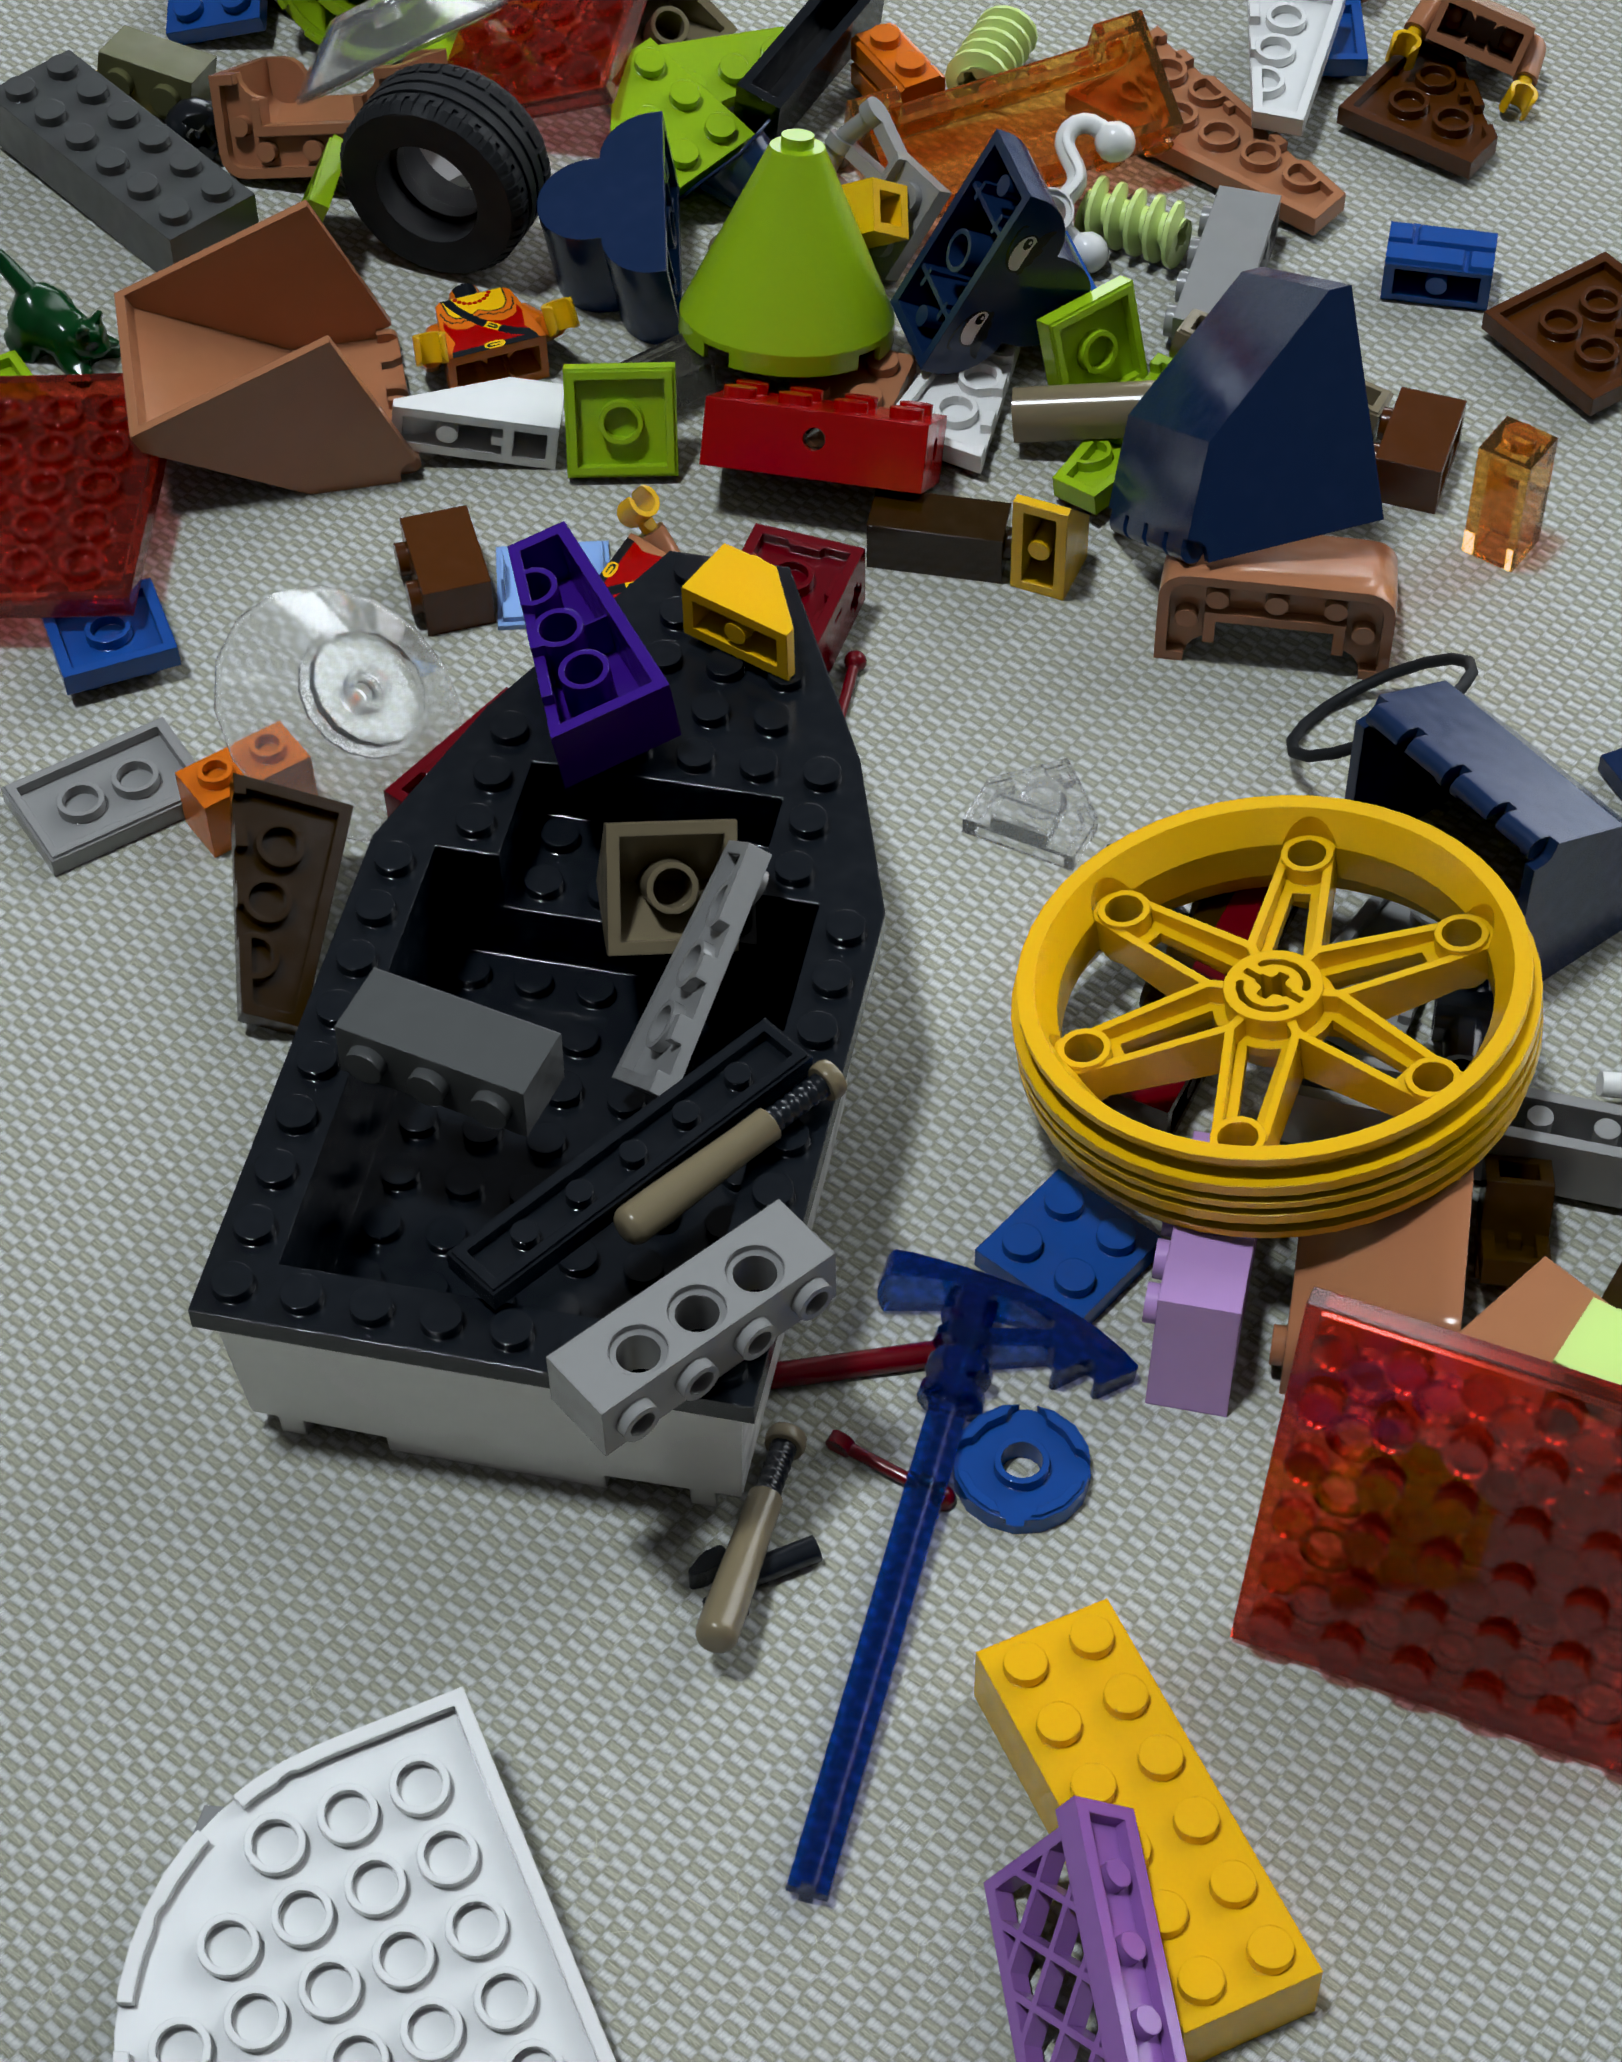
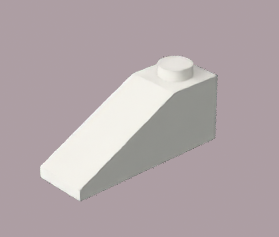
(486, 421)

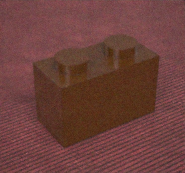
(1418, 448)
(445, 571)

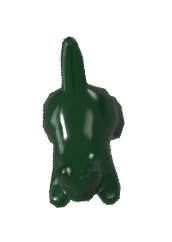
(47, 322)

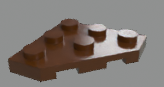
(1425, 110)
(1569, 331)

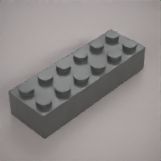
(119, 162)

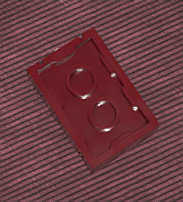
(826, 576)

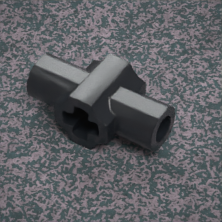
(1462, 1022)

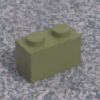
(155, 69)

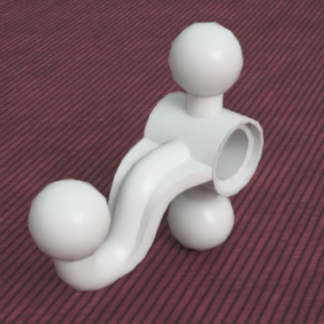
(1114, 144)

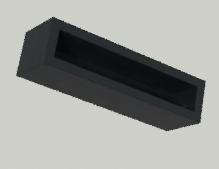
(802, 63)

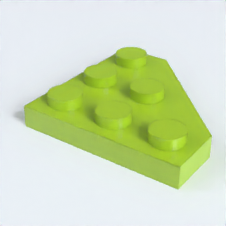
(697, 124)

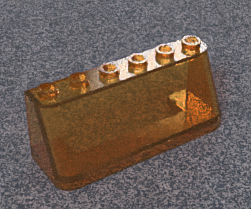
(1110, 77)

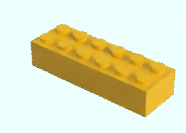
(1094, 1725)

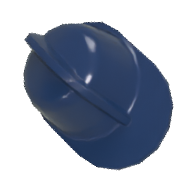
(731, 177)

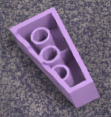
(1196, 1316)

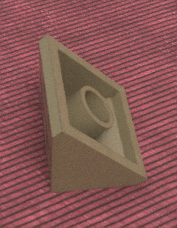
(654, 879)

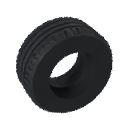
(473, 128)

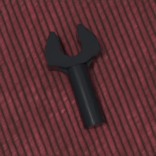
(775, 1565)

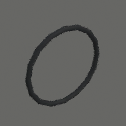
(1360, 687)

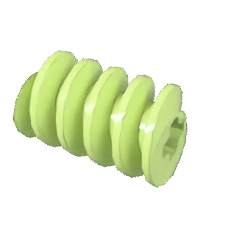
(994, 45)
(1134, 224)

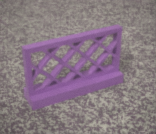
(1119, 1935)

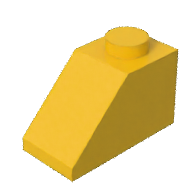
(1047, 546)
(741, 609)

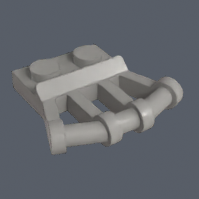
(925, 192)

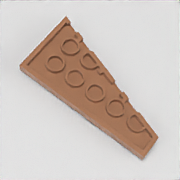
(1226, 151)

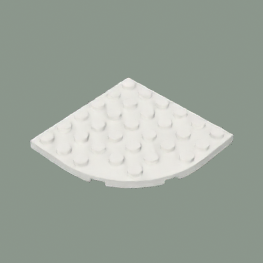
(360, 1916)

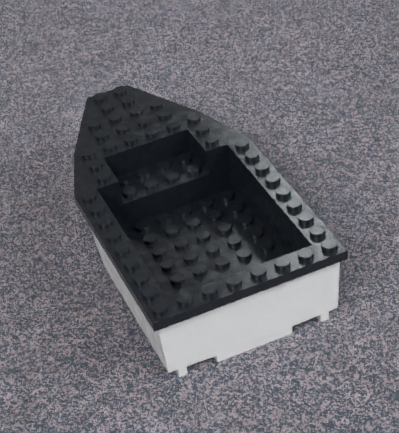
(488, 890)

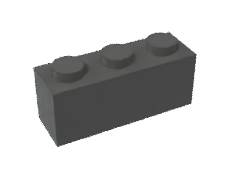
(450, 1052)

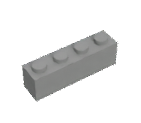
(1235, 237)

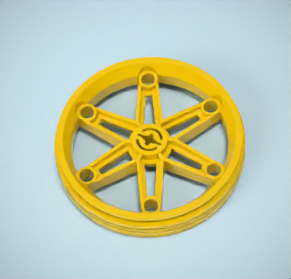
(1278, 1014)

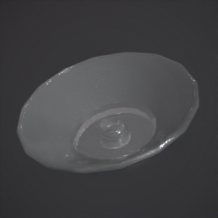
(382, 35)
(294, 706)

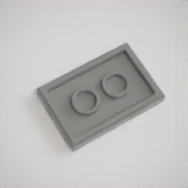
(101, 796)

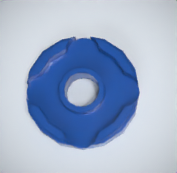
(1015, 1502)

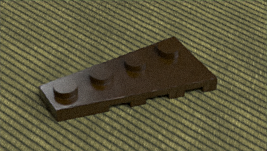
(283, 890)

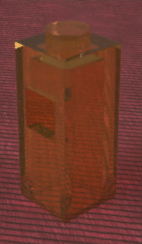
(1509, 493)

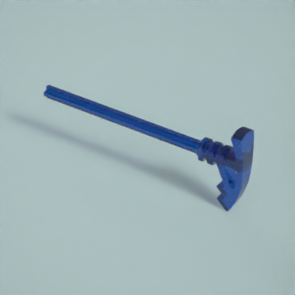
(951, 1395)

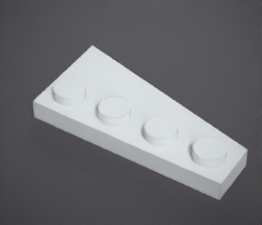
(1288, 59)
(971, 404)

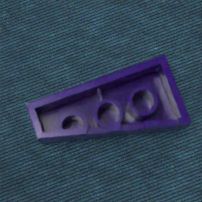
(591, 667)

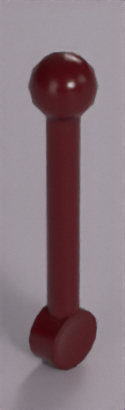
(854, 662)
(845, 1446)

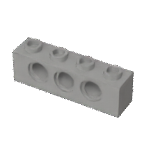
(653, 1330)

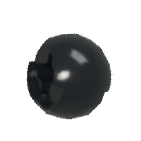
(194, 114)

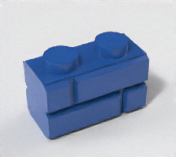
(1439, 266)

